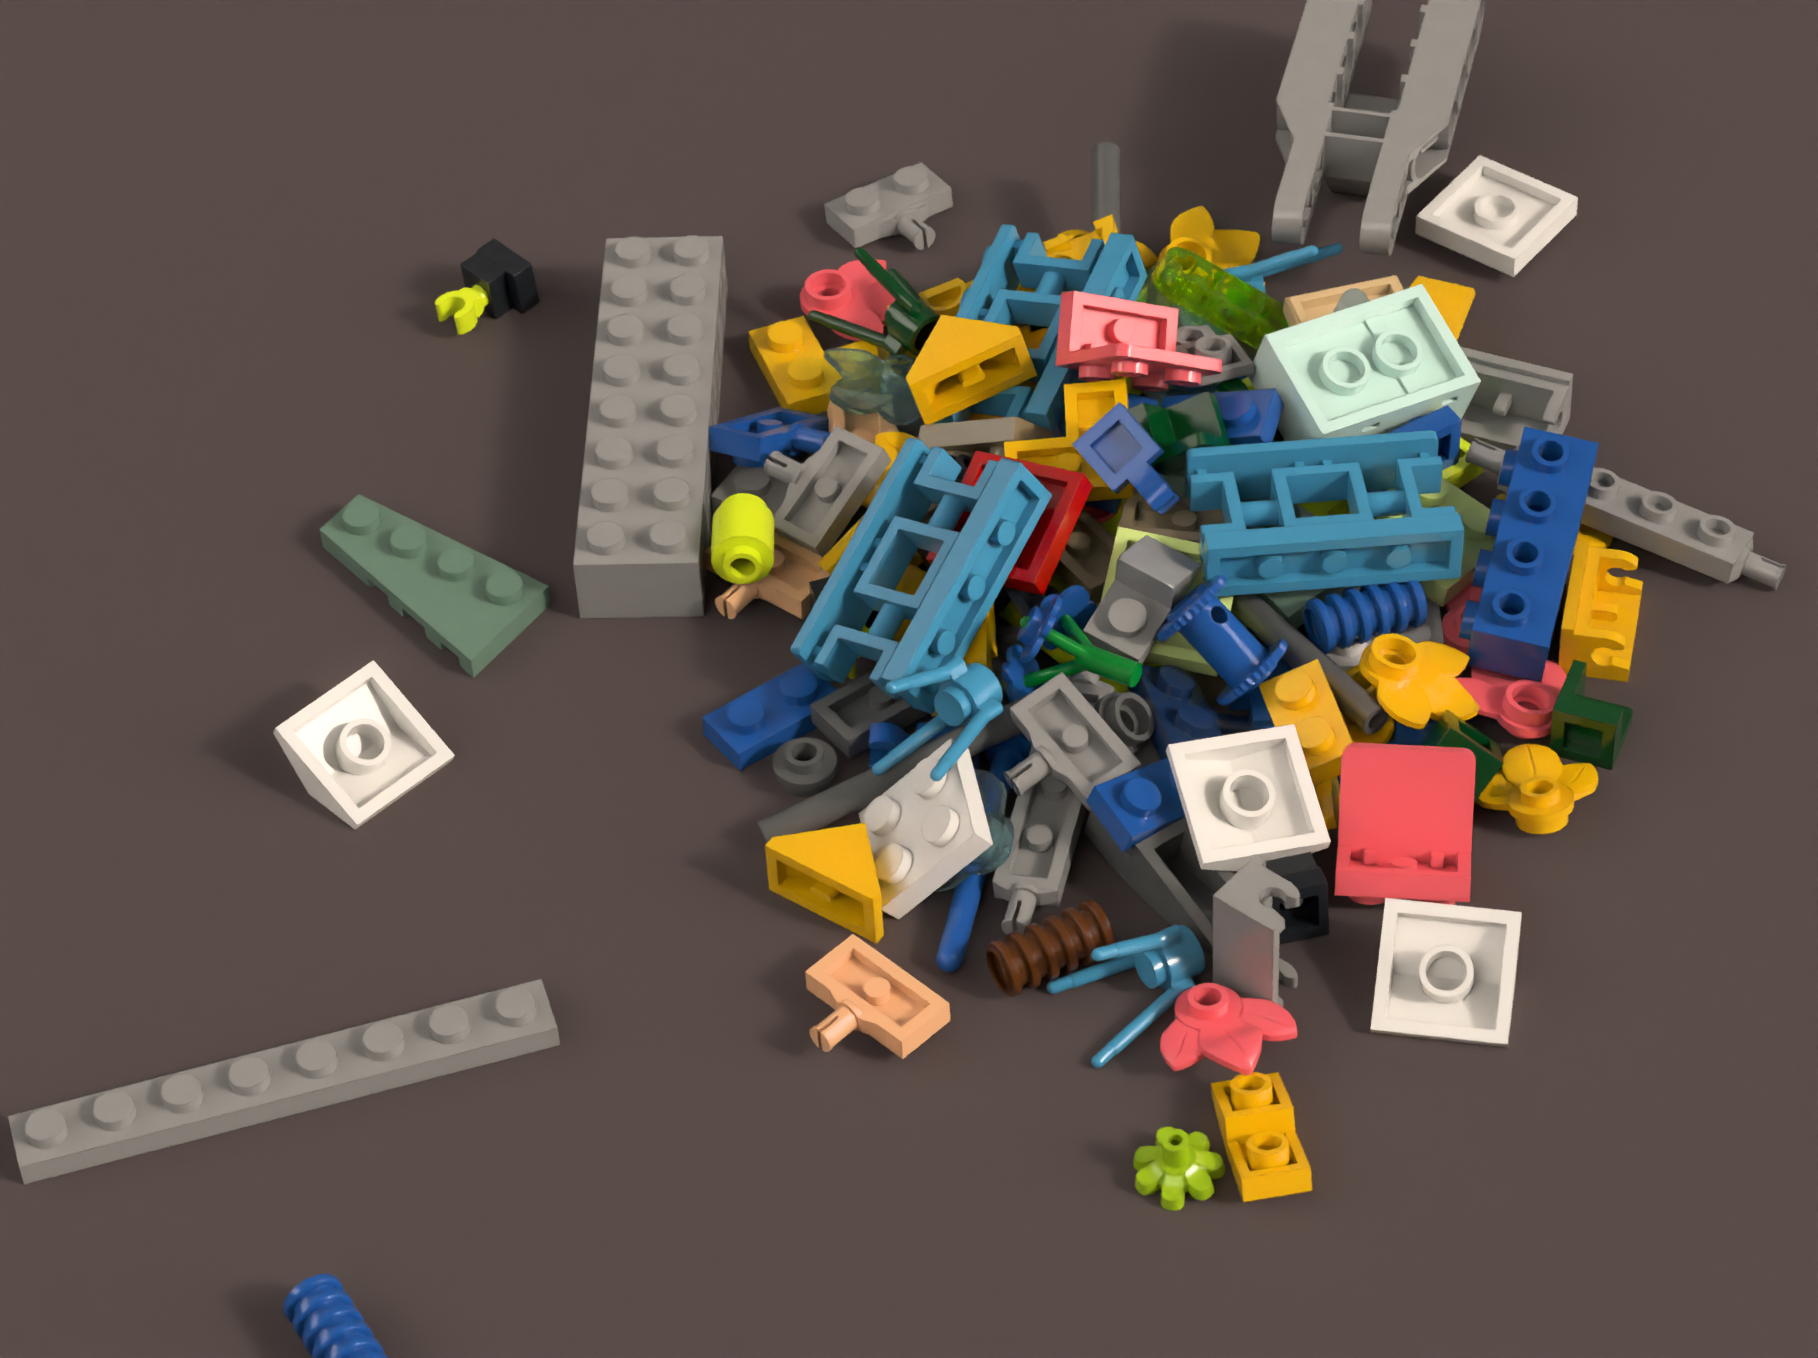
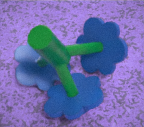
(1060, 625)

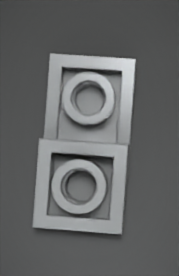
(1204, 342)

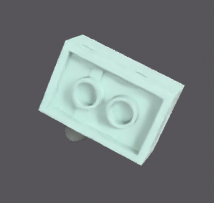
(1365, 367)

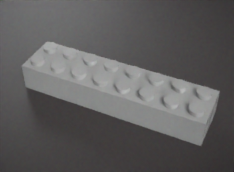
(649, 429)

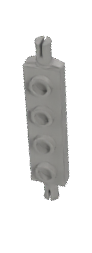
(1660, 524)
(1045, 836)

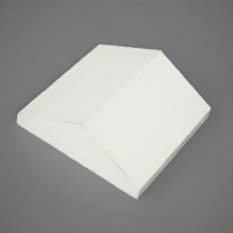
(361, 746)
(1248, 797)
(1446, 972)

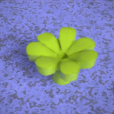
(1177, 1166)

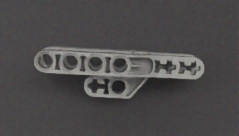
(1375, 142)

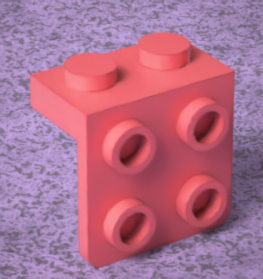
(1126, 340)
(1405, 823)

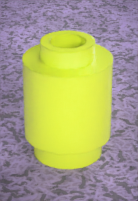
(742, 539)

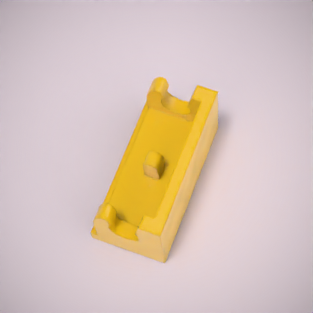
(1600, 613)

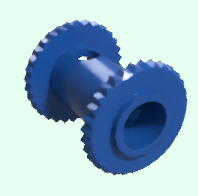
(1222, 640)

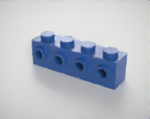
(1530, 555)

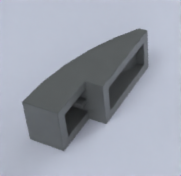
(1166, 875)

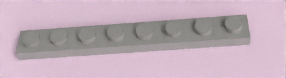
(282, 1081)

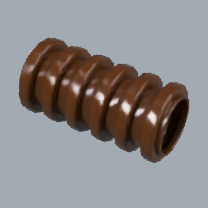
(1049, 948)

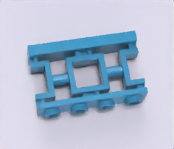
(1105, 270)
(1328, 548)
(956, 587)

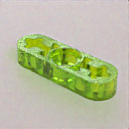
(1218, 296)

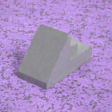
(1145, 589)

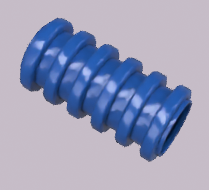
(1364, 614)
(329, 1321)

